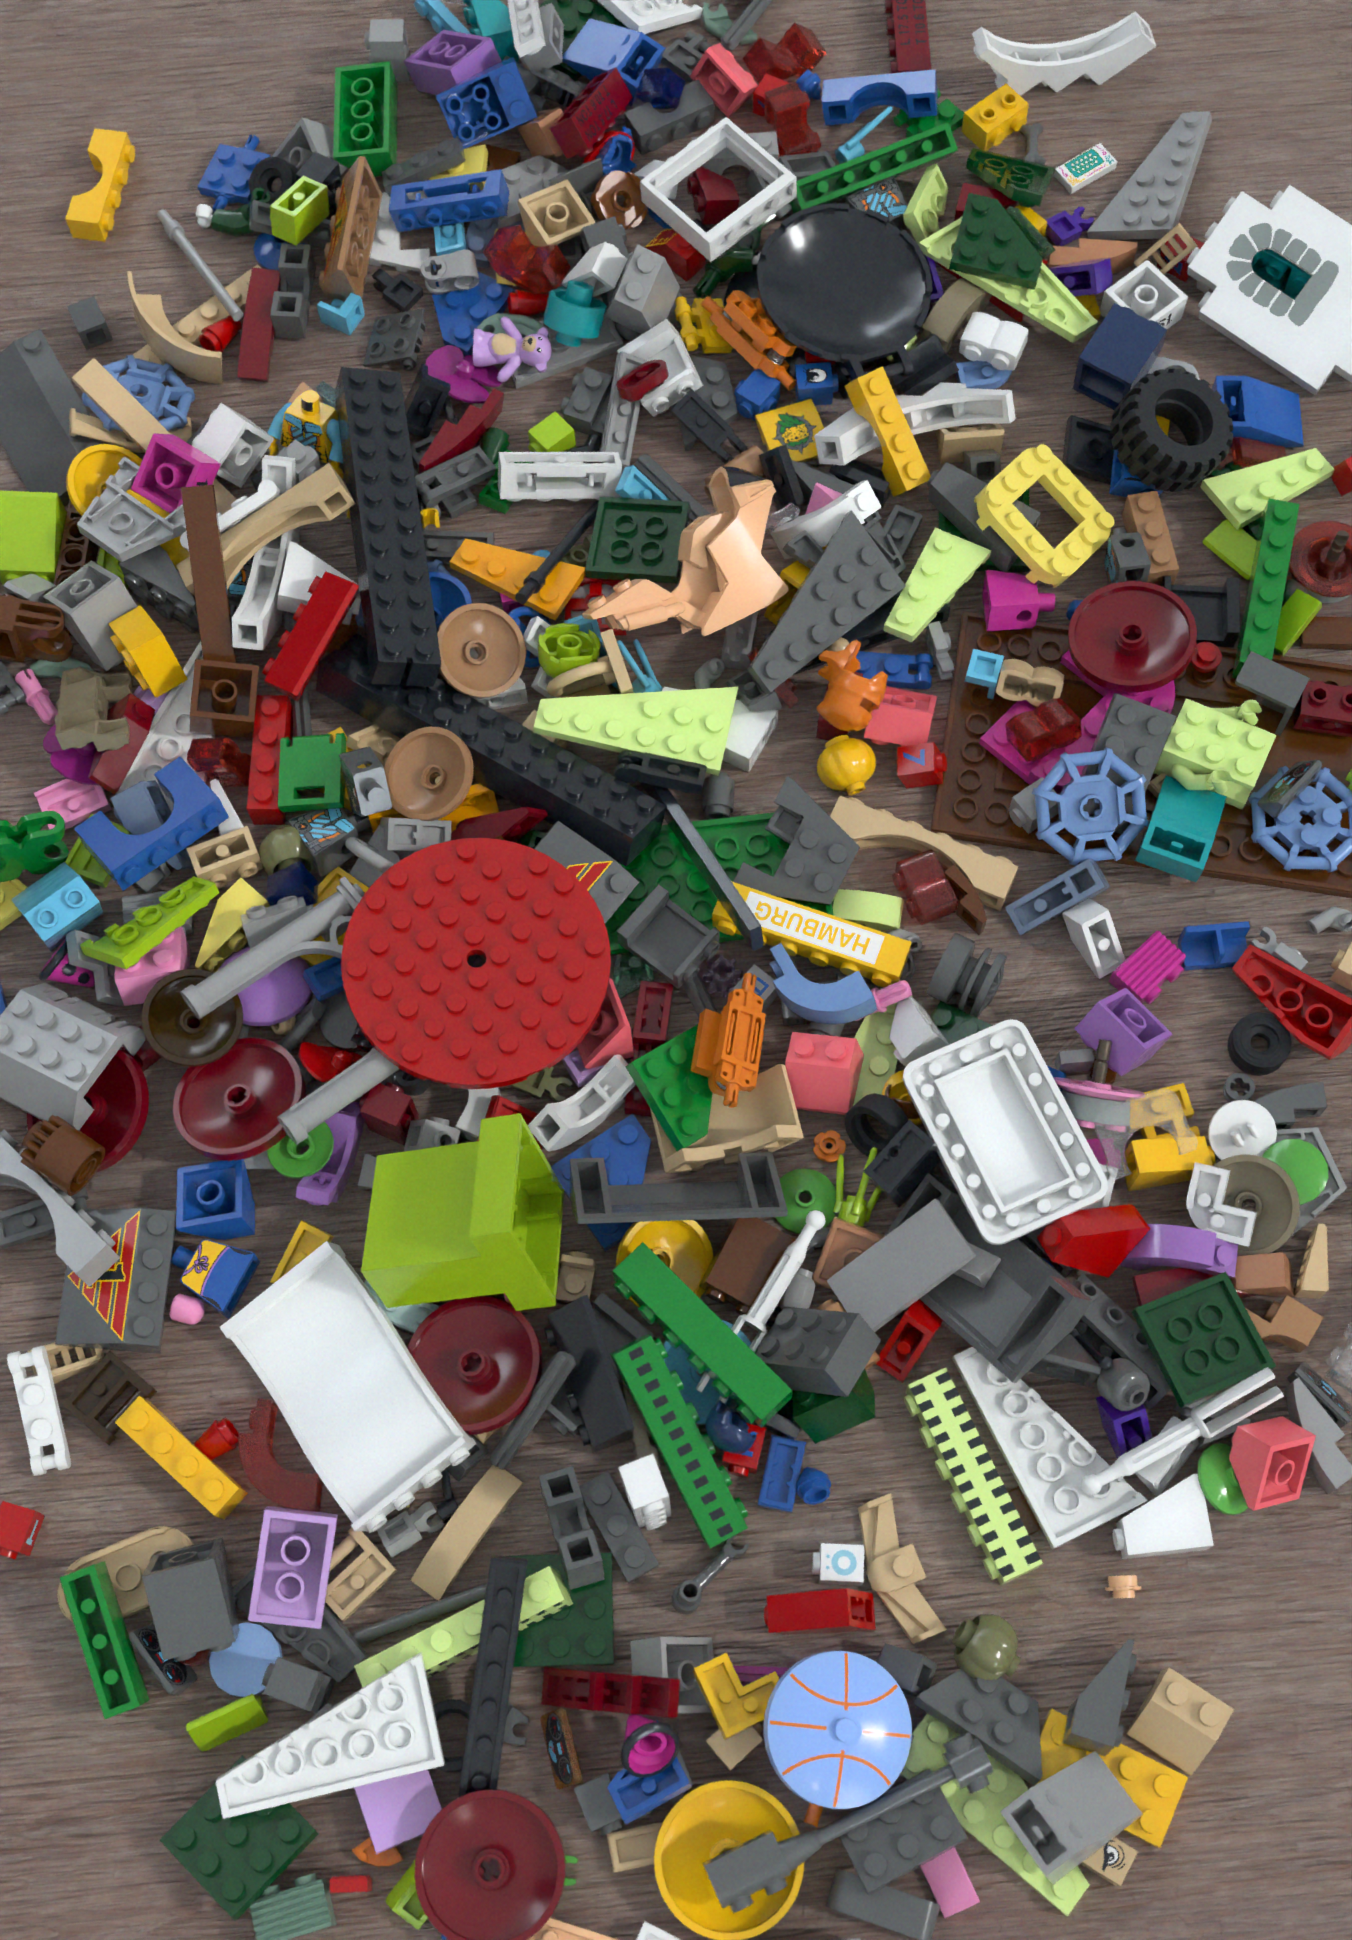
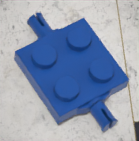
(230, 173)

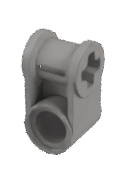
(452, 272)

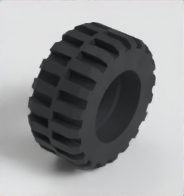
(1192, 409)

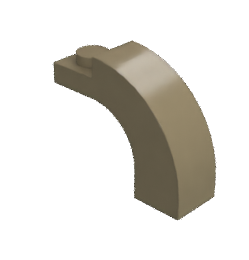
(954, 311)

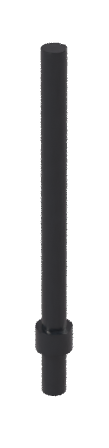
(536, 579)

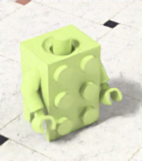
(1217, 750)

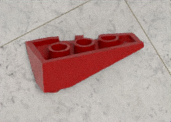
(1304, 1006)

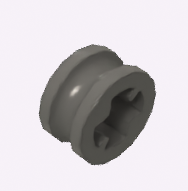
(1245, 1082)

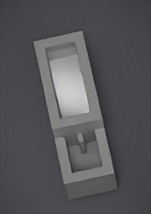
(1326, 1459)

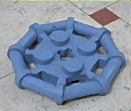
(147, 379)
(1076, 795)
(1296, 836)

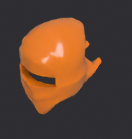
(849, 696)

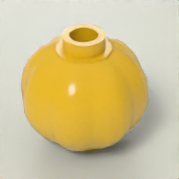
(846, 764)

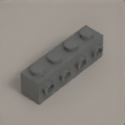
(1118, 1336)

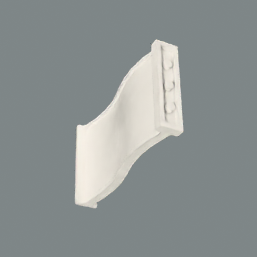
(348, 1387)

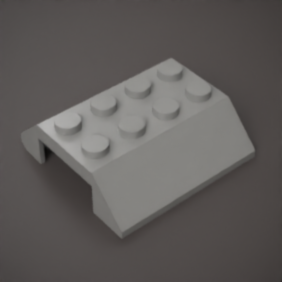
(57, 1051)

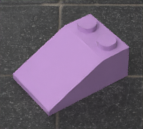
(293, 1567)

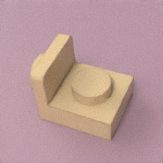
(575, 1277)

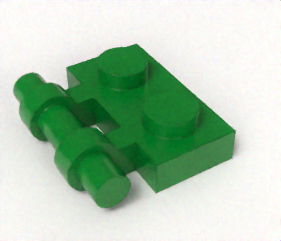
(945, 113)

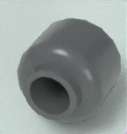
(1123, 1385)

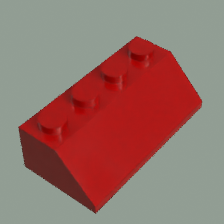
(311, 635)

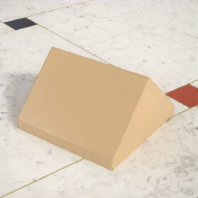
(553, 214)
(958, 439)

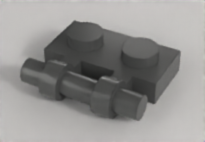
(684, 57)

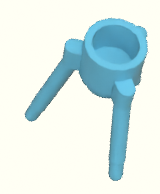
(853, 148)
(642, 682)

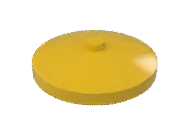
(704, 1826)

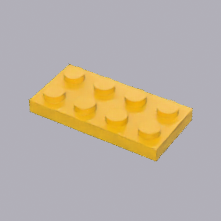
(1147, 1782)

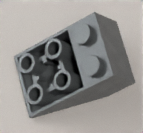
(158, 583)

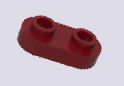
(642, 380)

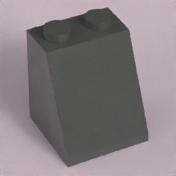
(192, 1600)

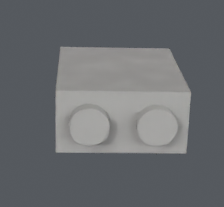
(643, 292)
(89, 603)

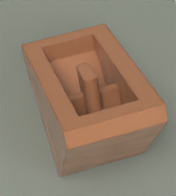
(1264, 1275)

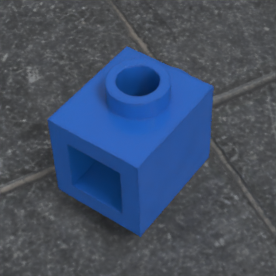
(757, 394)

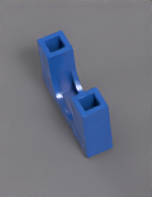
(134, 856)

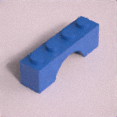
(910, 91)

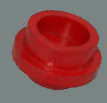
(1206, 657)

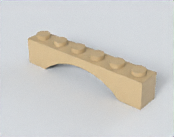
(312, 500)
(879, 828)

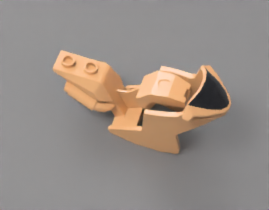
(721, 566)

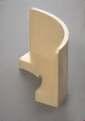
(168, 344)
(760, 1121)

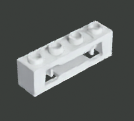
(558, 475)
(646, 1492)

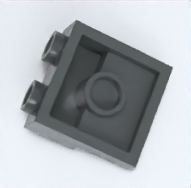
(589, 402)

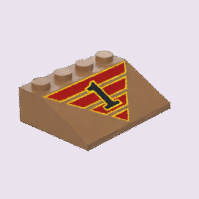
(352, 233)

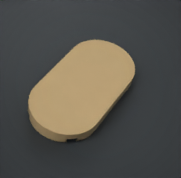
(127, 1564)

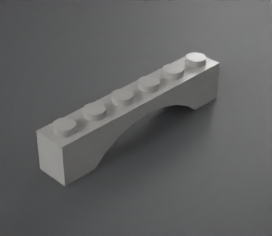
(77, 1244)

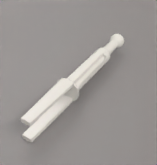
(775, 1286)
(1189, 1429)

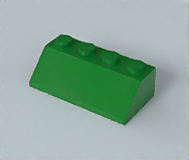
(366, 115)

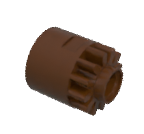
(61, 1154)

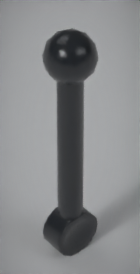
(1105, 1362)

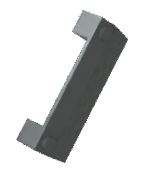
(36, 415)
(751, 1196)
(1021, 1307)

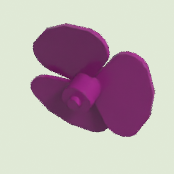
(460, 373)
(71, 762)

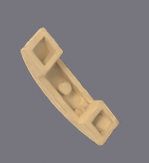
(465, 1531)

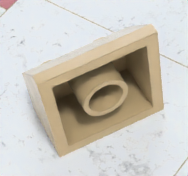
(1179, 1721)

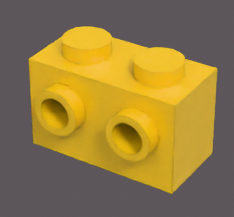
(995, 117)

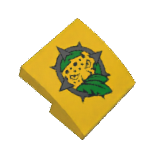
(792, 427)

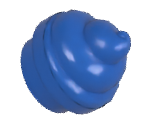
(810, 84)
(813, 1486)

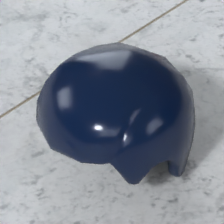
(728, 1430)

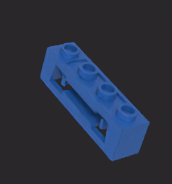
(449, 201)

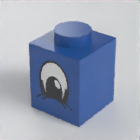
(815, 383)

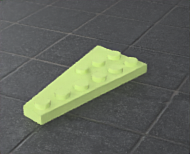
(664, 723)

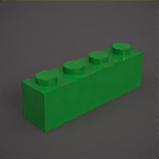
(104, 1639)

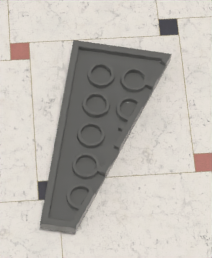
(836, 595)

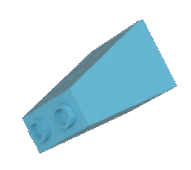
(58, 905)

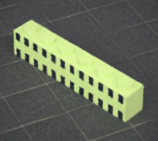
(972, 1476)
(460, 1633)

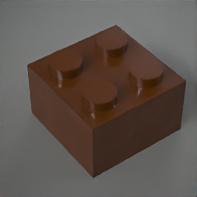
(223, 698)

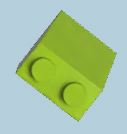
(30, 534)

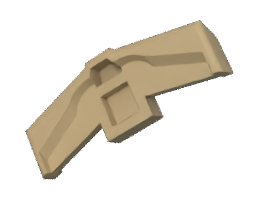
(93, 428)
(895, 1571)

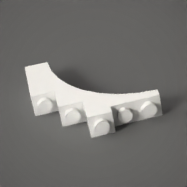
(1061, 63)
(939, 408)
(257, 613)

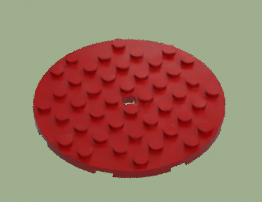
(462, 1022)

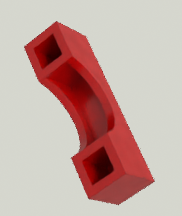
(271, 723)

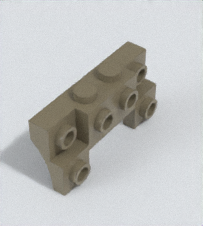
(85, 708)

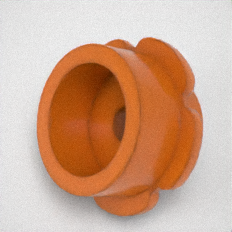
(825, 1154)

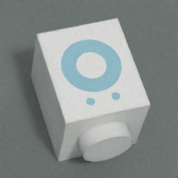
(839, 1564)

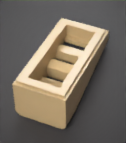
(1191, 245)
(1313, 1274)
(70, 1369)

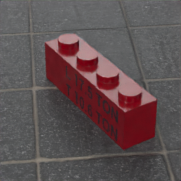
(909, 35)
(591, 114)

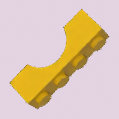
(92, 212)
(877, 403)
(180, 1458)

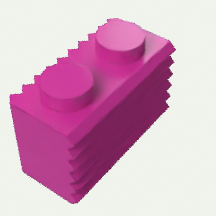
(1149, 968)

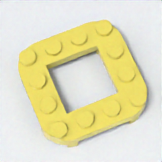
(1046, 563)

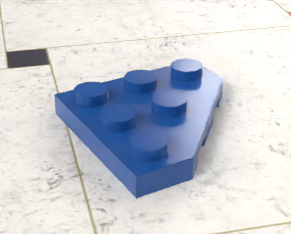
(465, 310)
(625, 1157)

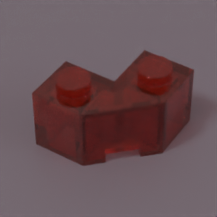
(789, 57)
(787, 112)
(522, 264)

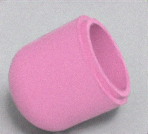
(186, 1309)

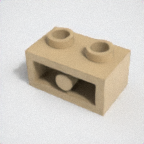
(226, 857)

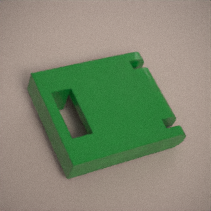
(311, 764)

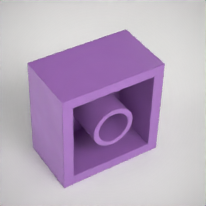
(1130, 1027)

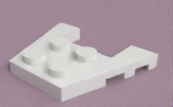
(387, 241)

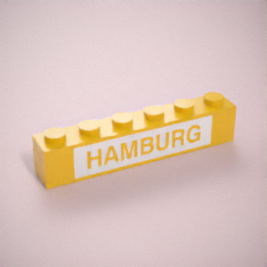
(821, 937)

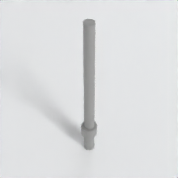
(176, 233)

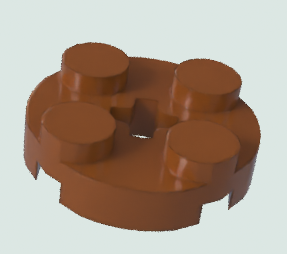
(618, 184)

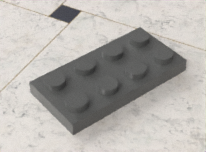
(1137, 738)

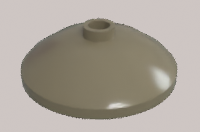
(1274, 1197)

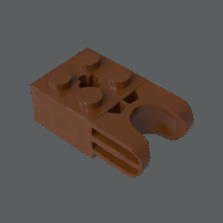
(32, 631)

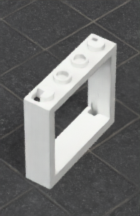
(743, 220)

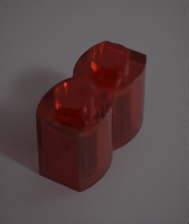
(1043, 729)
(220, 761)
(925, 887)

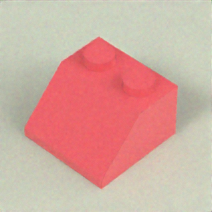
(724, 79)
(902, 718)
(823, 1072)
(1271, 1461)

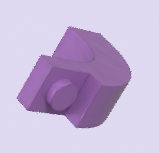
(332, 1179)
(1183, 1248)

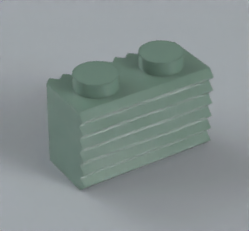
(294, 1910)

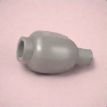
(800, 1291)

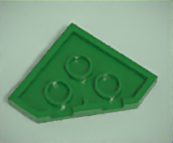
(673, 1091)

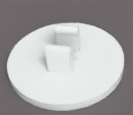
(1241, 1129)

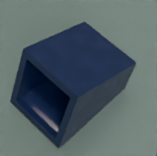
(1118, 356)

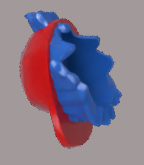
(615, 150)

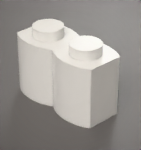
(993, 341)

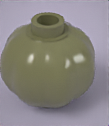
(283, 849)
(986, 1647)

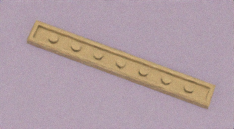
(131, 415)

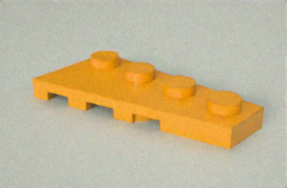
(506, 570)

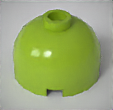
(566, 648)

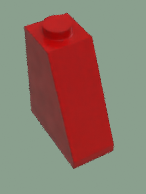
(1094, 1238)
(820, 1612)

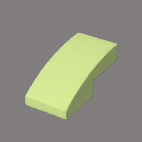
(869, 908)

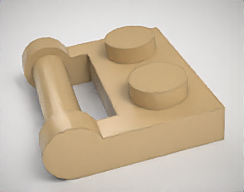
(360, 1578)

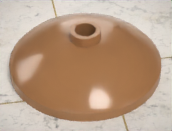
(498, 646)
(416, 765)

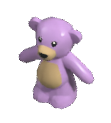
(511, 349)

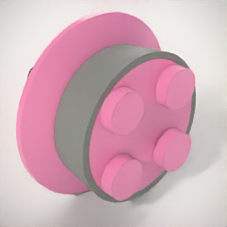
(1094, 1095)

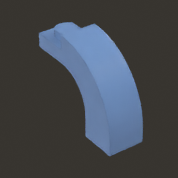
(821, 1003)

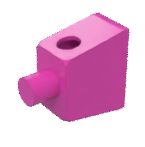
(1012, 601)

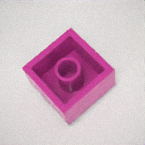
(168, 467)

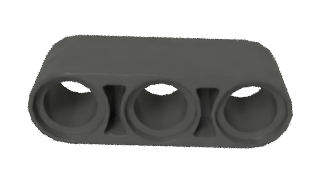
(885, 1907)

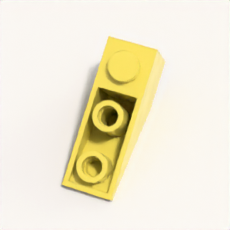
(225, 928)

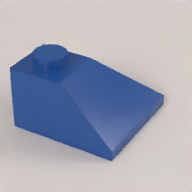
(215, 1200)

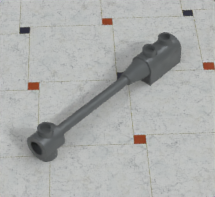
(766, 1862)

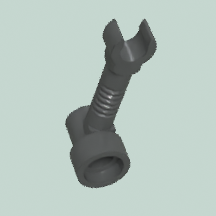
(688, 1605)

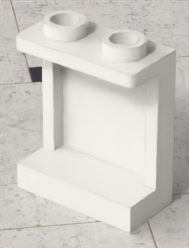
(665, 344)

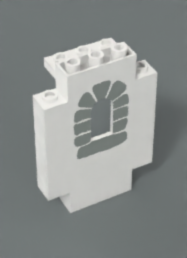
(1297, 336)

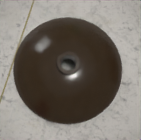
(167, 1018)

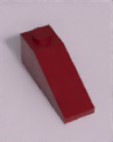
(112, 766)
(509, 824)

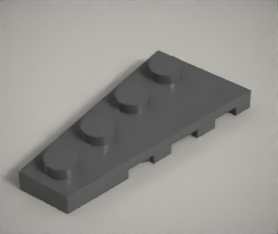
(328, 1648)

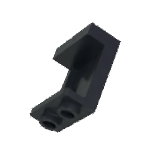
(1214, 610)

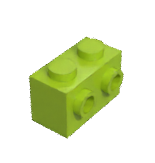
(299, 210)

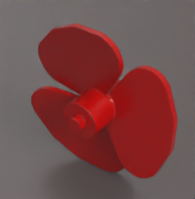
(325, 1061)

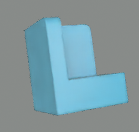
(342, 314)
(984, 670)

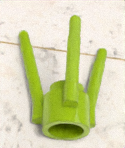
(855, 1207)

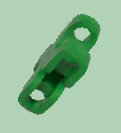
(26, 845)

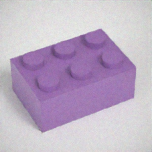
(450, 60)

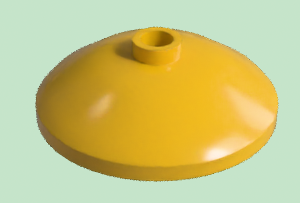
(91, 470)
(677, 1243)

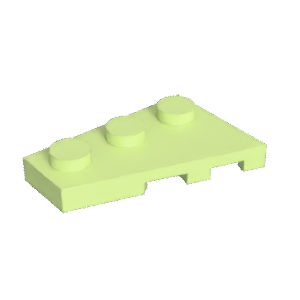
(927, 204)

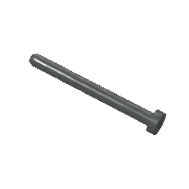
(420, 1614)

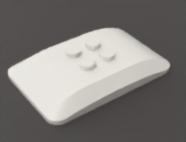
(1004, 1132)

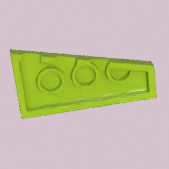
(151, 924)

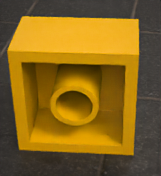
(146, 652)

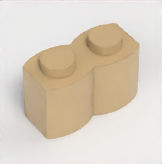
(1023, 682)

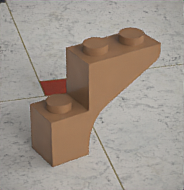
(1287, 1323)

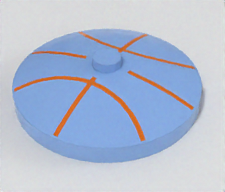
(837, 1729)

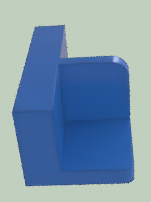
(1213, 945)

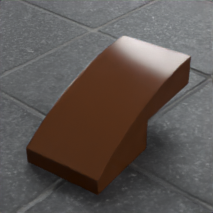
(970, 906)

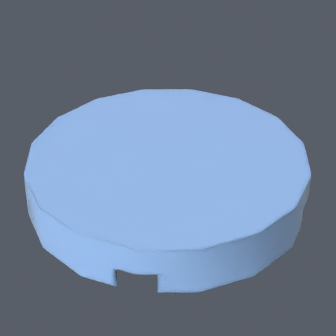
(243, 1665)

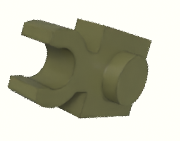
(542, 1082)

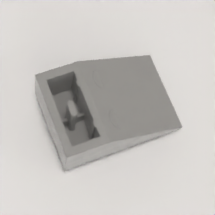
(1071, 1815)

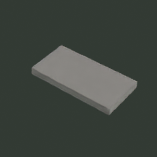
(569, 357)
(902, 1266)

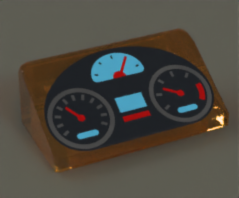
(561, 1748)

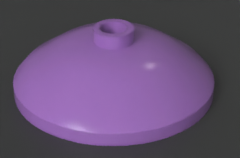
(275, 995)

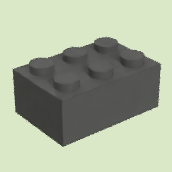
(818, 1349)

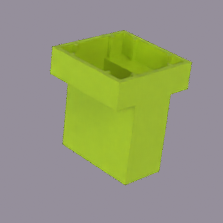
(466, 1221)

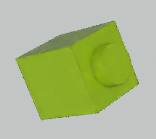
(551, 435)

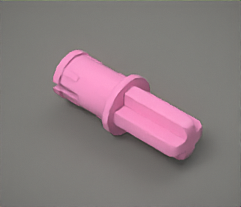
(37, 696)
(890, 995)

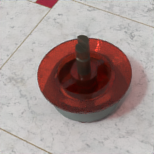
(1323, 560)

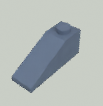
(144, 810)
(1057, 896)

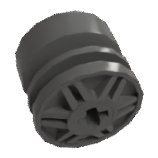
(967, 975)

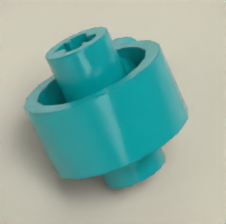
(574, 313)

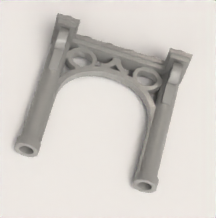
(326, 920)

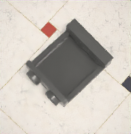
(668, 938)

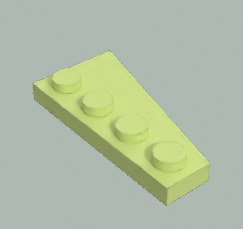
(1246, 491)
(933, 582)
(878, 1053)

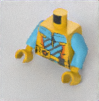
(311, 425)

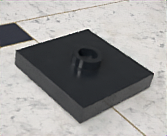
(1088, 449)

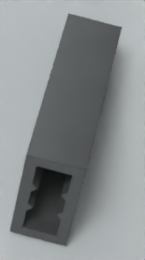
(953, 495)

